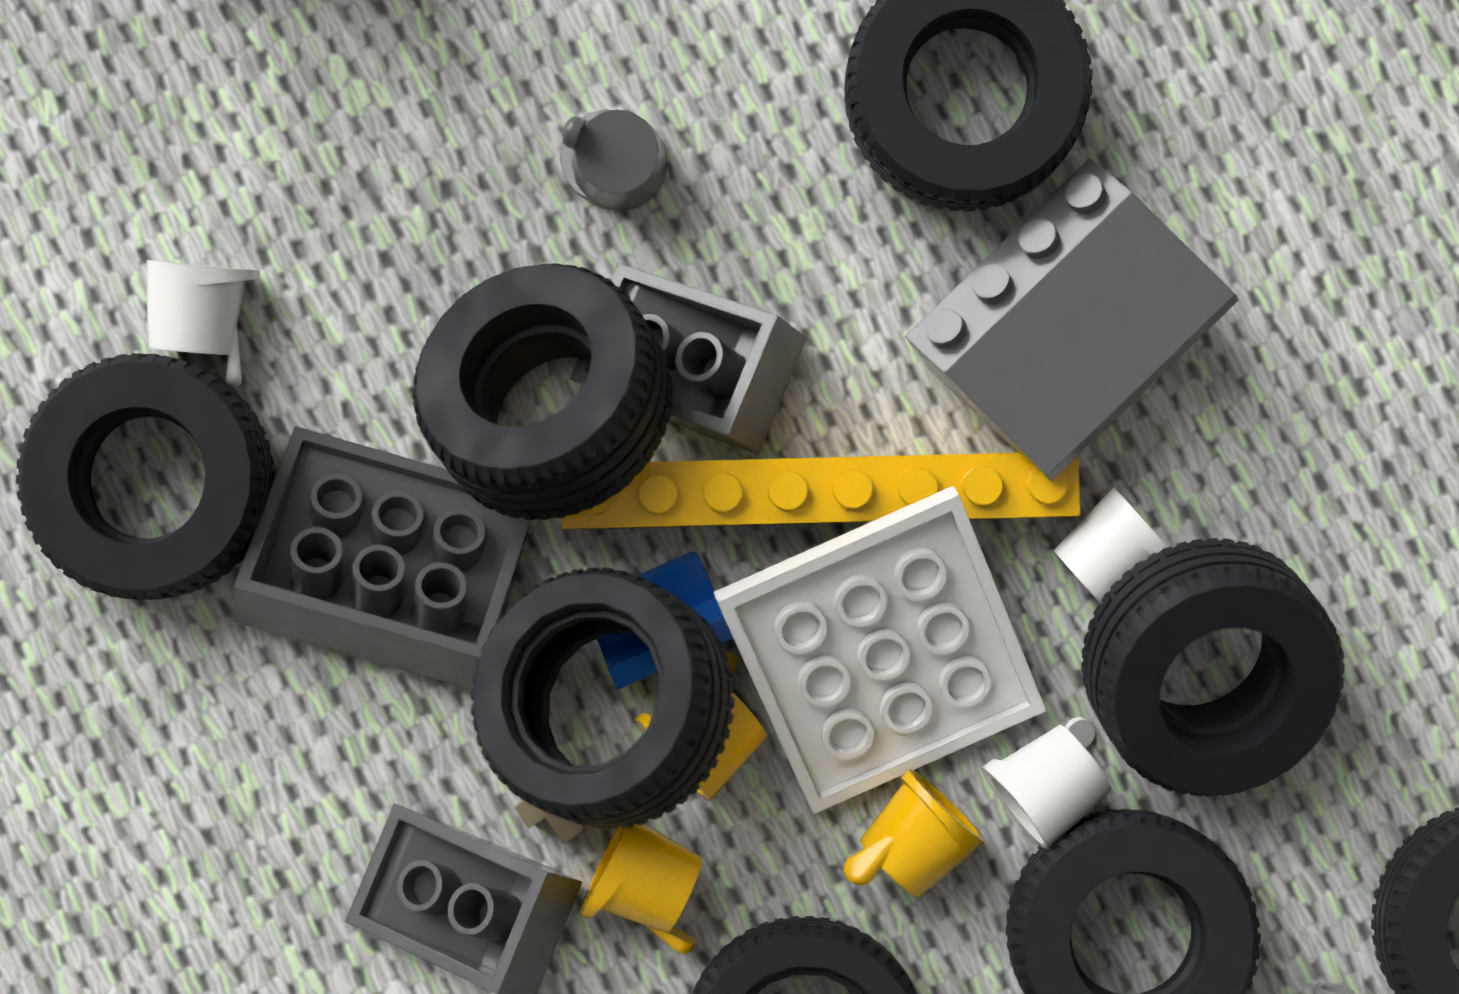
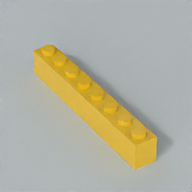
(829, 491)

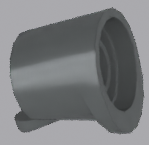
(613, 159)

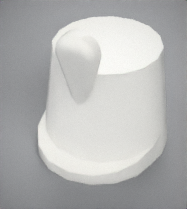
(196, 310)
(1107, 545)
(1050, 781)

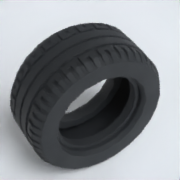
(523, 665)
(804, 948)

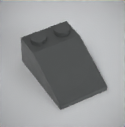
(722, 357)
(463, 903)

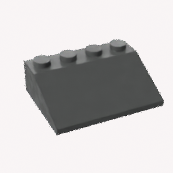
(1070, 319)
(378, 559)

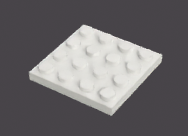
(881, 650)

